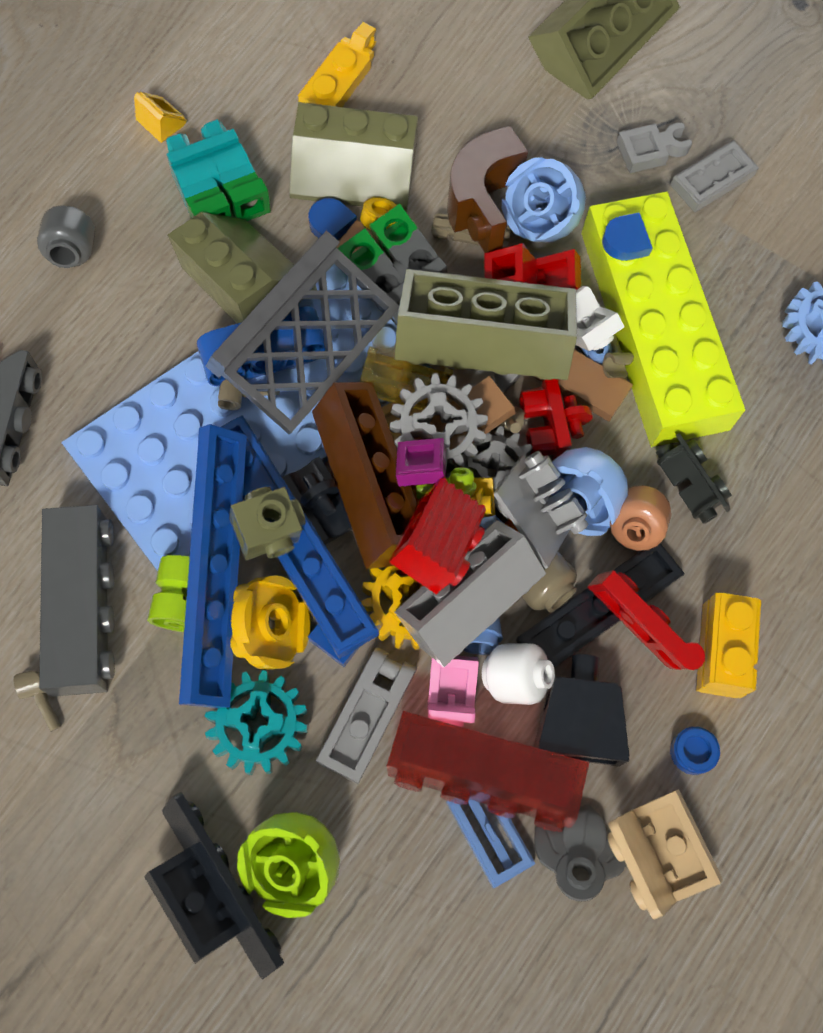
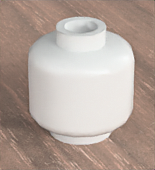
(517, 673)

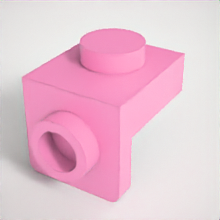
(453, 691)

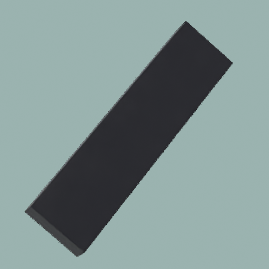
(587, 617)

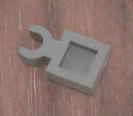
(648, 148)

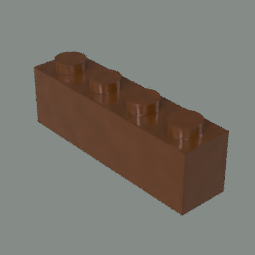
(365, 468)

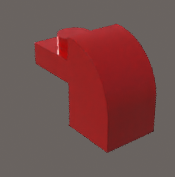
(519, 265)

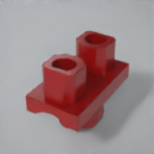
(547, 402)

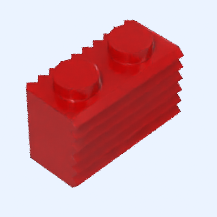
(439, 537)

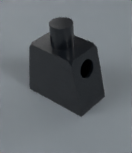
(584, 716)

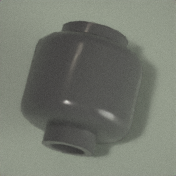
(66, 236)

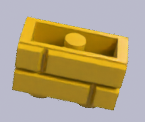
(730, 645)

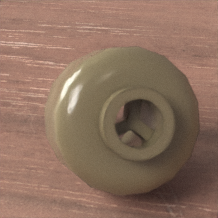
(553, 588)

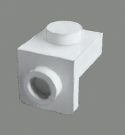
(594, 323)

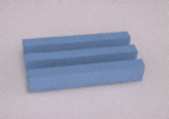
(509, 869)

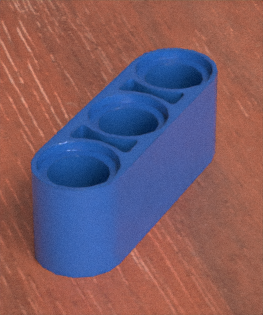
(280, 342)

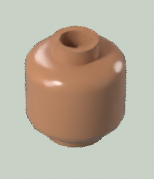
(642, 519)

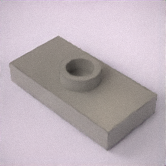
(714, 176)

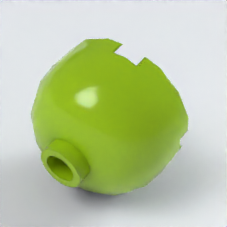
(289, 863)

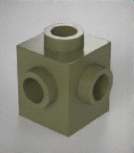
(267, 522)

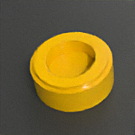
(374, 209)

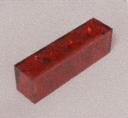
(488, 771)

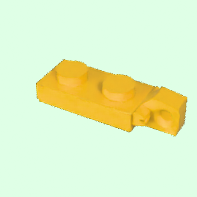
(341, 70)

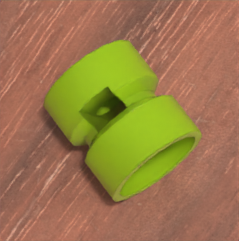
(168, 605)

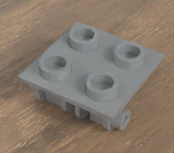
(536, 514)

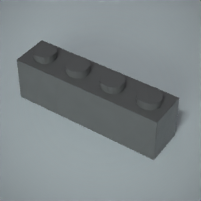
(75, 601)

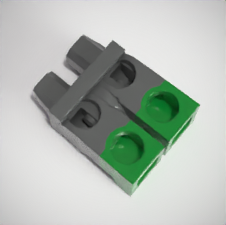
(402, 245)

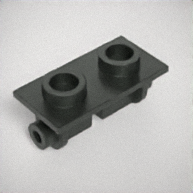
(685, 463)

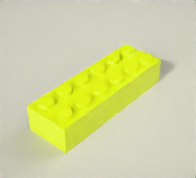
(678, 358)

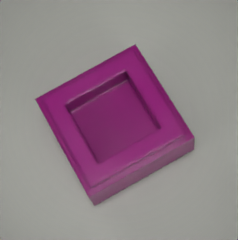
(420, 461)

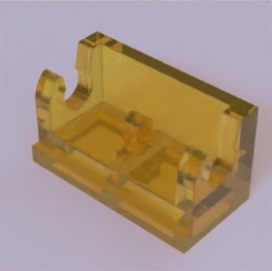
(393, 375)

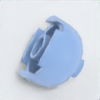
(543, 200)
(596, 484)

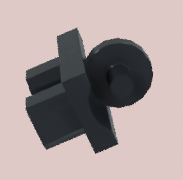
(319, 500)

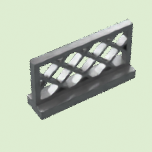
(270, 315)

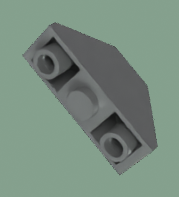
(18, 383)

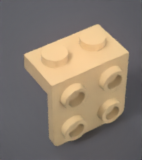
(663, 853)

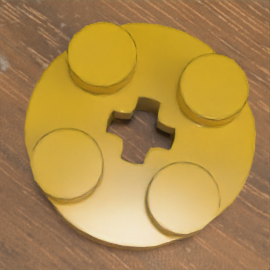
(250, 616)

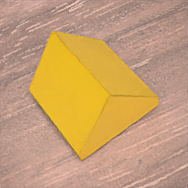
(157, 115)

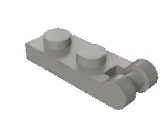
(365, 717)

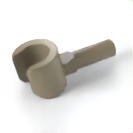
(615, 362)
(231, 398)
(514, 423)
(27, 686)

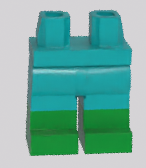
(215, 164)

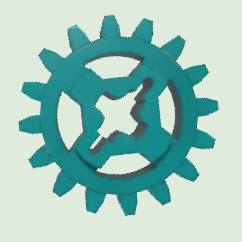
(278, 725)

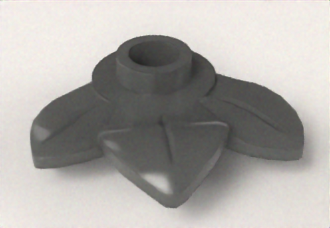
(579, 847)

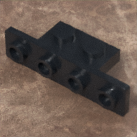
(204, 897)

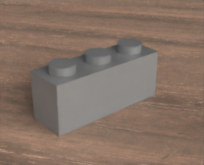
(498, 575)

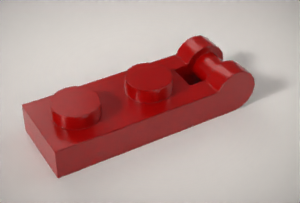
(646, 621)

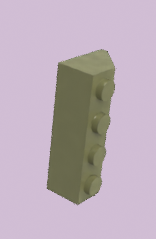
(593, 39)
(486, 325)

